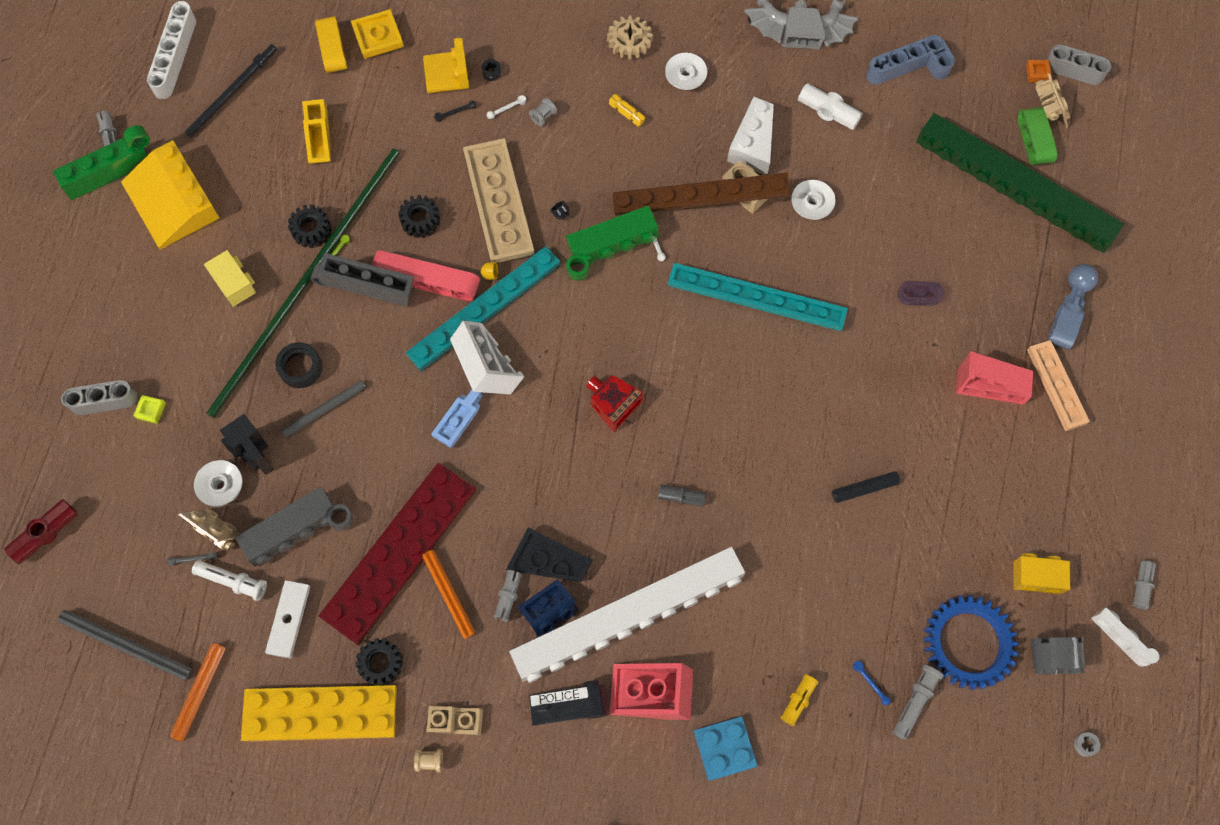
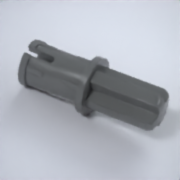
(681, 495)

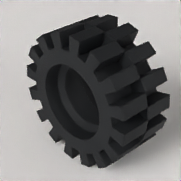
(305, 215)
(419, 227)
(369, 651)

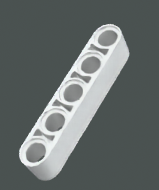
(171, 50)

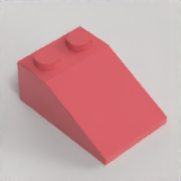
(652, 691)

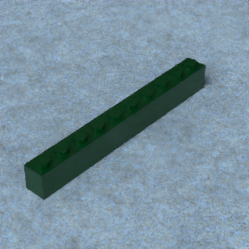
(1019, 183)

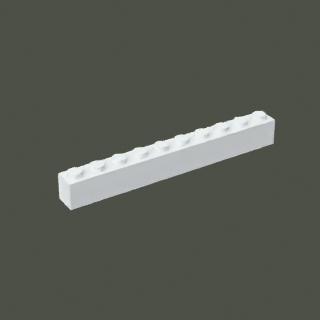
(626, 614)

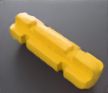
(627, 110)

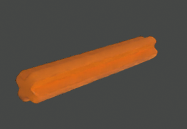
(448, 594)
(197, 692)

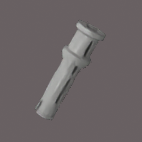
(921, 693)

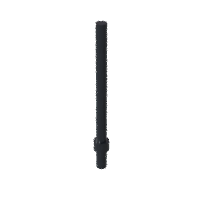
(259, 61)

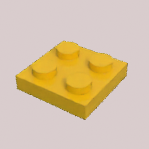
(377, 33)

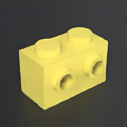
(230, 278)

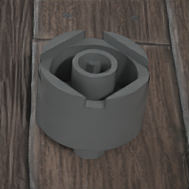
(1058, 653)

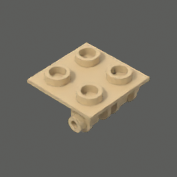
(1052, 99)
(209, 525)

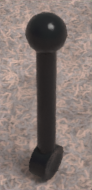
(439, 116)

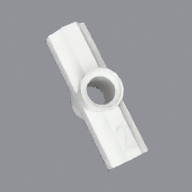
(830, 106)

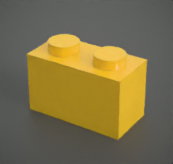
(1041, 574)

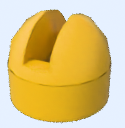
(490, 271)

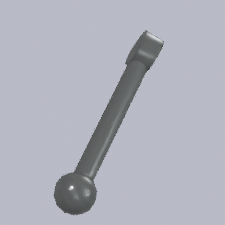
(173, 560)

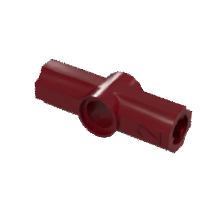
(29, 541)

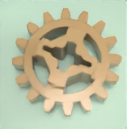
(619, 37)

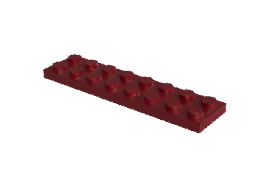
(397, 554)

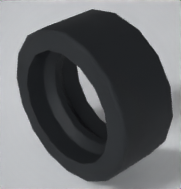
(290, 351)

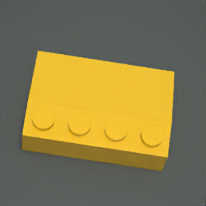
(168, 196)

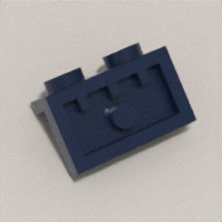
(548, 608)

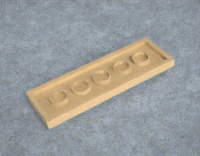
(498, 201)

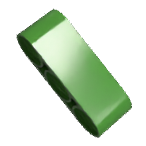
(1037, 136)

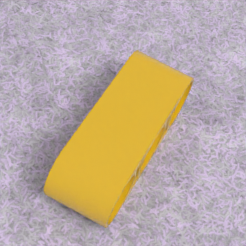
(331, 44)

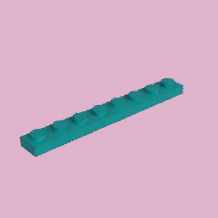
(757, 297)
(484, 306)

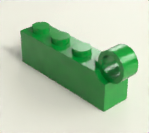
(104, 164)
(610, 238)

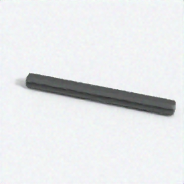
(125, 645)

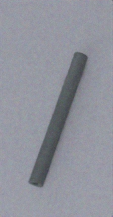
(322, 409)

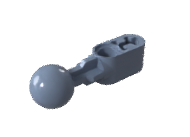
(1070, 313)

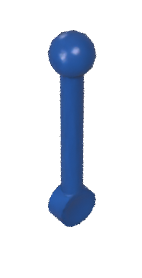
(858, 666)

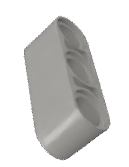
(1078, 64)
(89, 394)

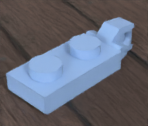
(457, 419)

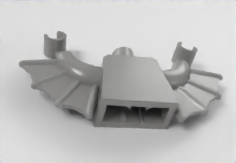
(802, 25)

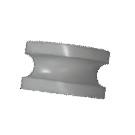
(1093, 749)

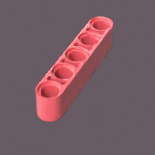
(431, 276)

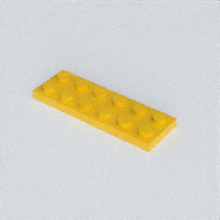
(319, 713)

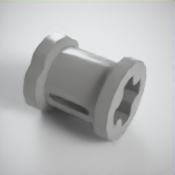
(542, 112)

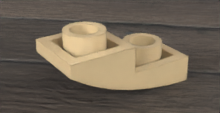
(454, 720)

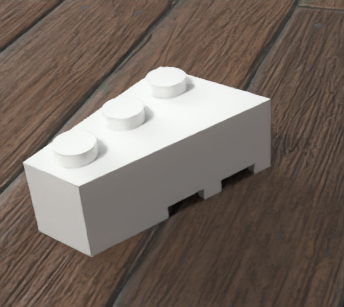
(482, 361)

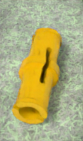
(799, 700)

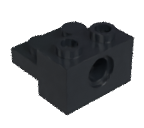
(245, 442)

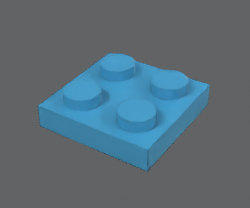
(725, 748)

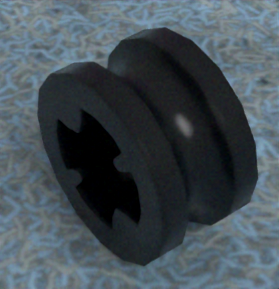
(491, 76)

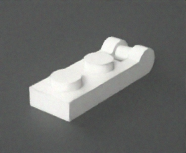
(1125, 638)

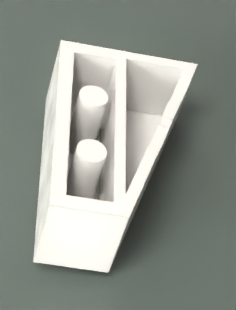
(754, 137)

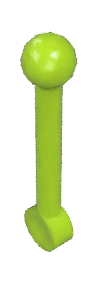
(344, 240)

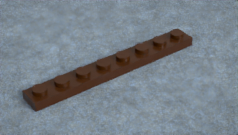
(703, 193)

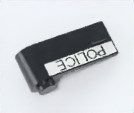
(569, 704)

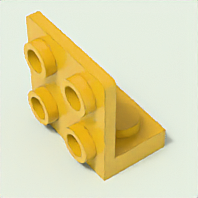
(446, 70)

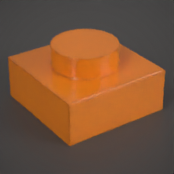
(1038, 70)

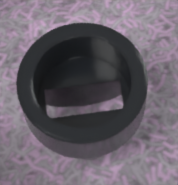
(560, 209)

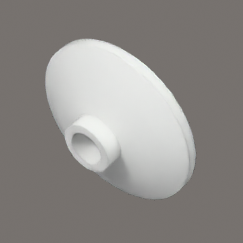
(686, 64)
(815, 192)
(210, 476)

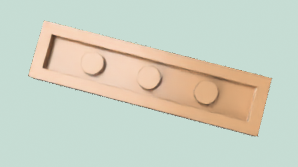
(1058, 385)

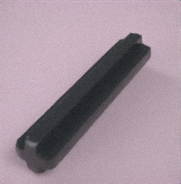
(865, 487)

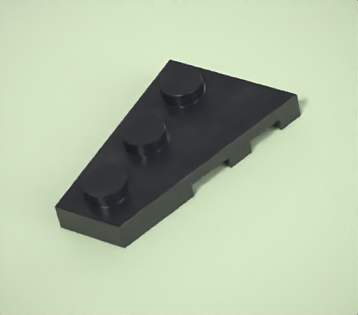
(548, 558)

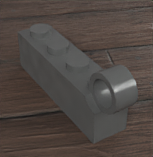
(363, 279)
(290, 525)

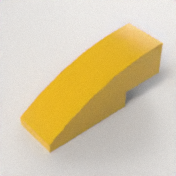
(316, 131)

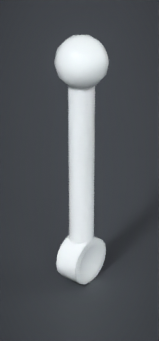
(521, 100)
(661, 256)

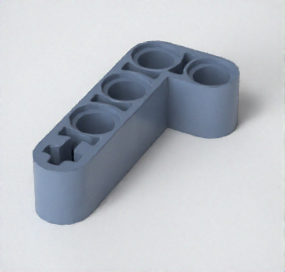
(925, 52)

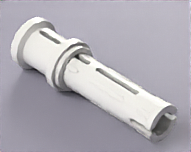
(239, 582)

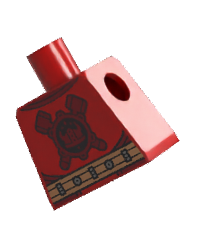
(614, 400)

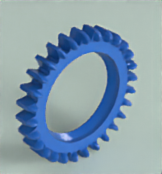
(1001, 628)

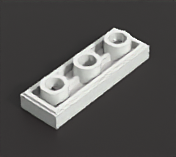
(284, 635)

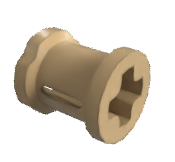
(428, 760)

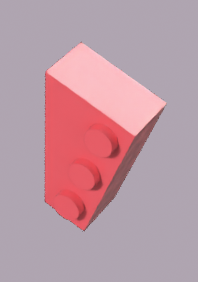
(994, 379)

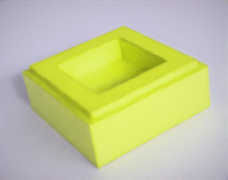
(149, 409)

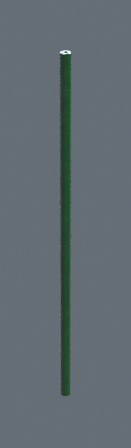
(301, 285)

